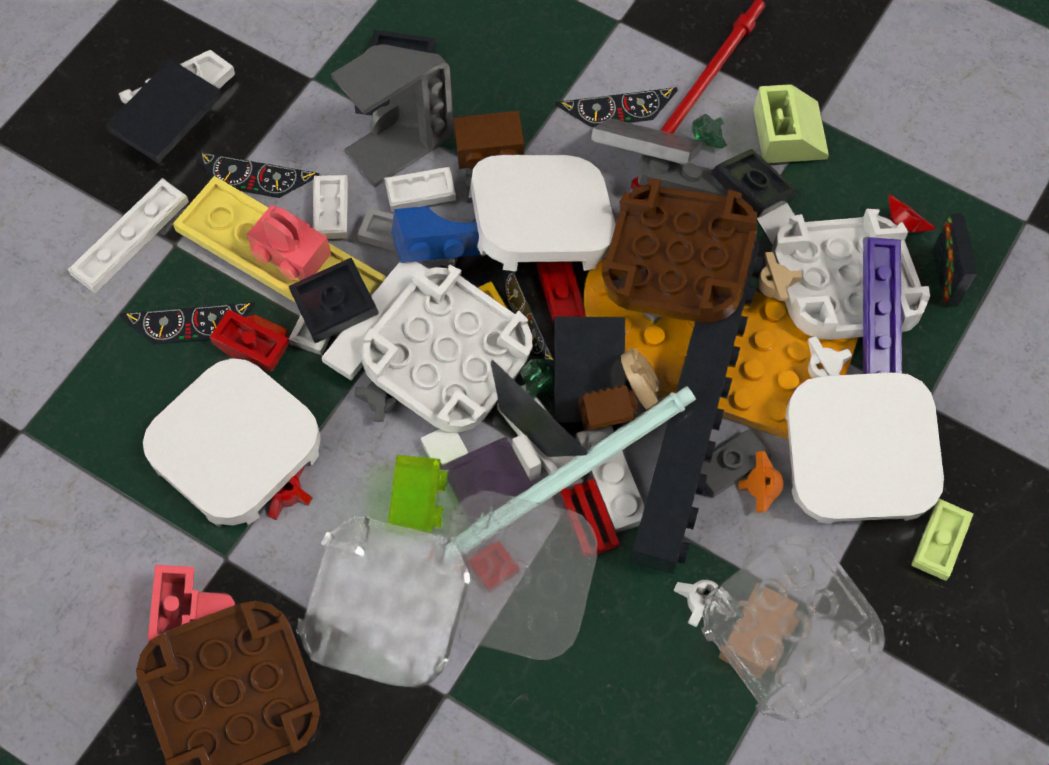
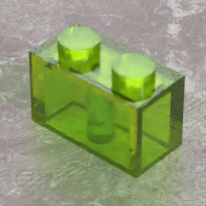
(417, 492)

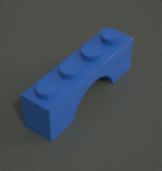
(426, 236)

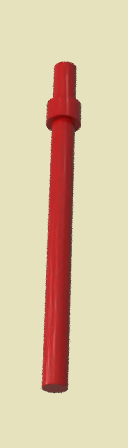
(742, 27)

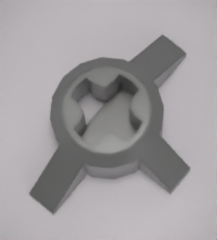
(377, 400)

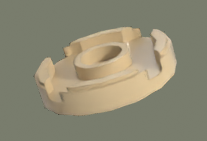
(641, 378)

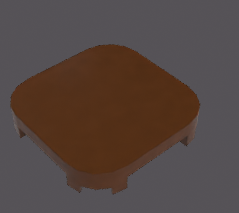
(680, 253)
(228, 688)

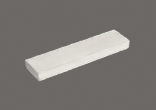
(128, 235)
(347, 349)

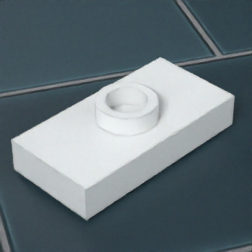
(420, 188)
(331, 206)

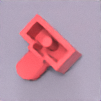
(288, 244)
(176, 601)

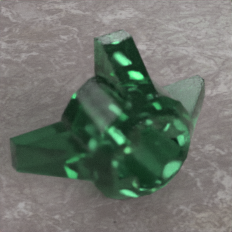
(709, 131)
(538, 378)

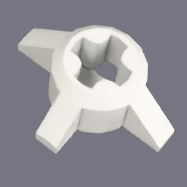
(829, 358)
(695, 597)

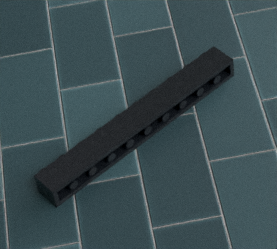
(687, 436)

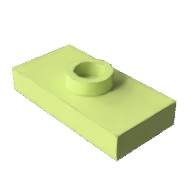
(942, 539)

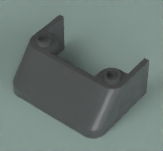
(418, 109)

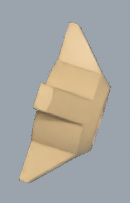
(780, 277)

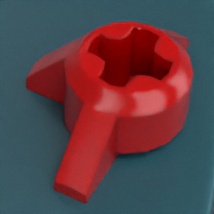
(904, 213)
(289, 496)

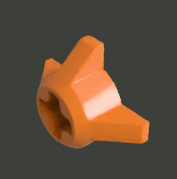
(755, 484)

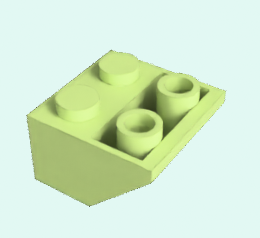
(789, 125)

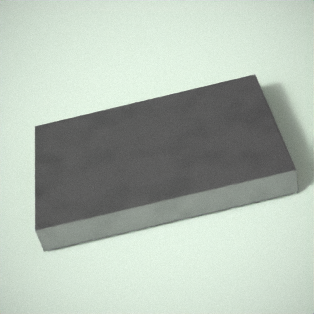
(646, 141)

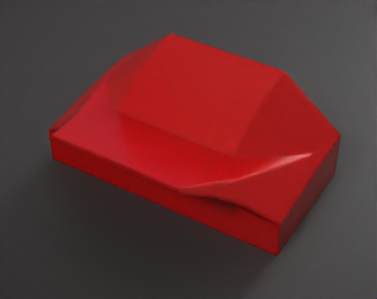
(251, 339)

